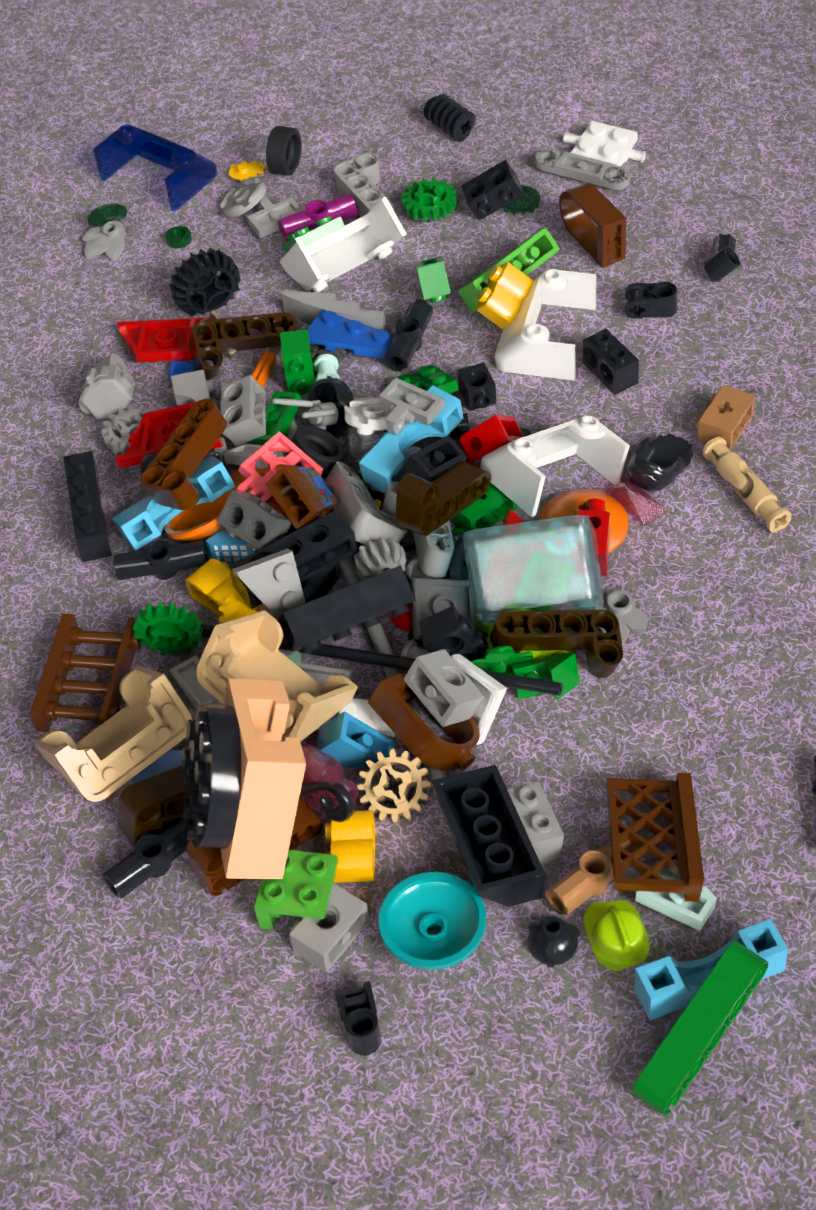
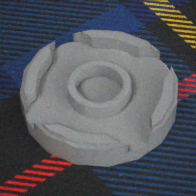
(244, 198)

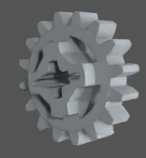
(121, 426)

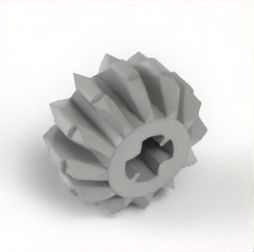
(379, 557)

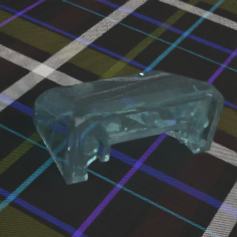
(533, 566)

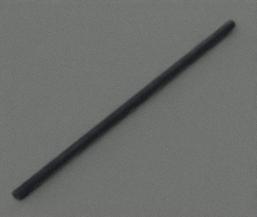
(405, 663)

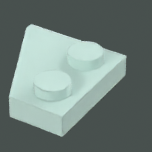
(674, 905)

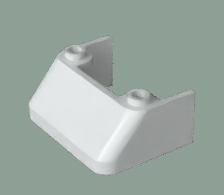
(344, 248)
(526, 345)
(516, 463)

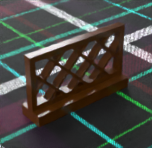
(684, 839)

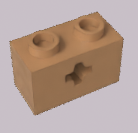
(725, 416)

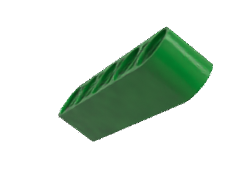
(700, 1028)

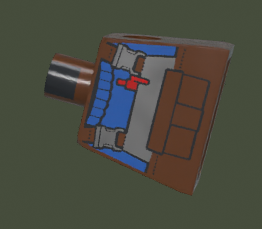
(301, 494)

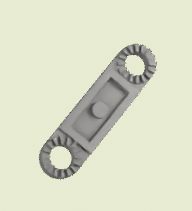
(582, 168)

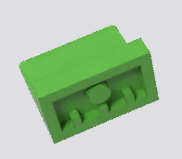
(301, 892)

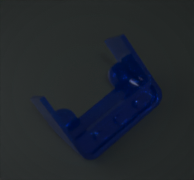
(189, 168)

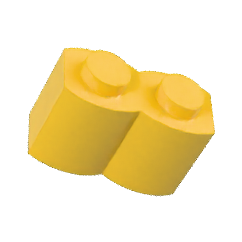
(504, 294)
(211, 585)
(354, 846)

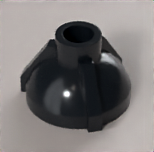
(553, 947)

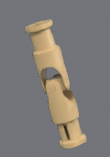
(735, 470)

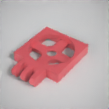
(277, 443)

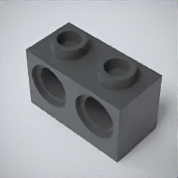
(256, 517)

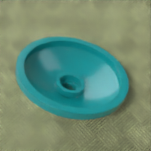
(431, 903)

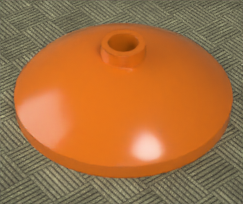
(575, 500)
(198, 521)

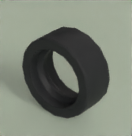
(283, 150)
(315, 438)

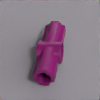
(315, 211)

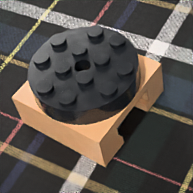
(243, 779)

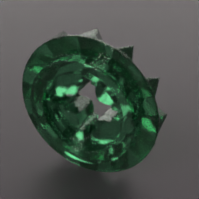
(530, 202)
(106, 213)

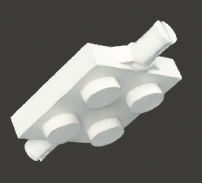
(606, 144)

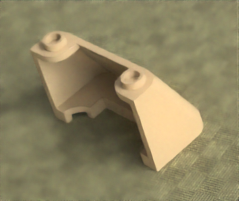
(250, 651)
(125, 742)

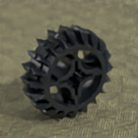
(201, 276)

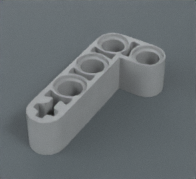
(358, 179)
(359, 508)
(434, 550)

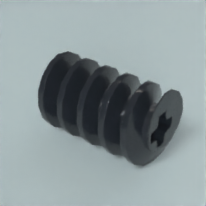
(449, 116)

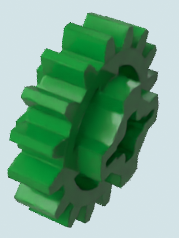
(429, 199)
(167, 628)

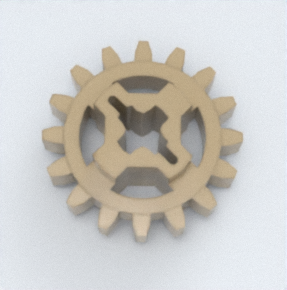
(380, 791)

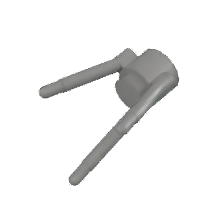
(319, 413)

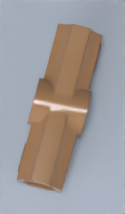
(586, 879)

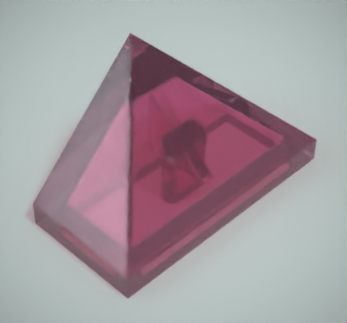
(636, 501)

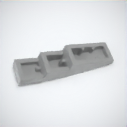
(309, 304)

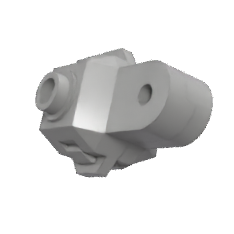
(106, 388)

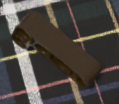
(268, 324)
(428, 505)
(517, 631)
(150, 802)

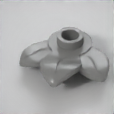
(105, 239)
(629, 616)

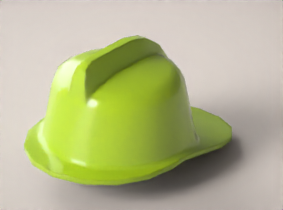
(616, 934)

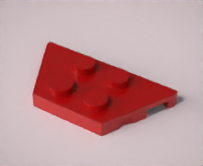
(159, 339)
(153, 433)

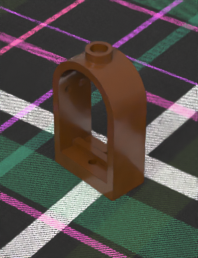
(586, 205)
(391, 706)

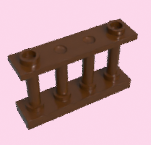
(62, 658)

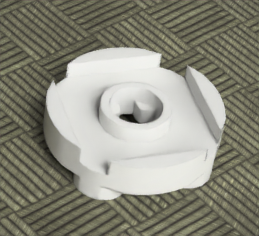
(366, 415)

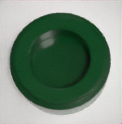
(178, 237)

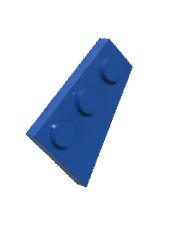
(342, 332)

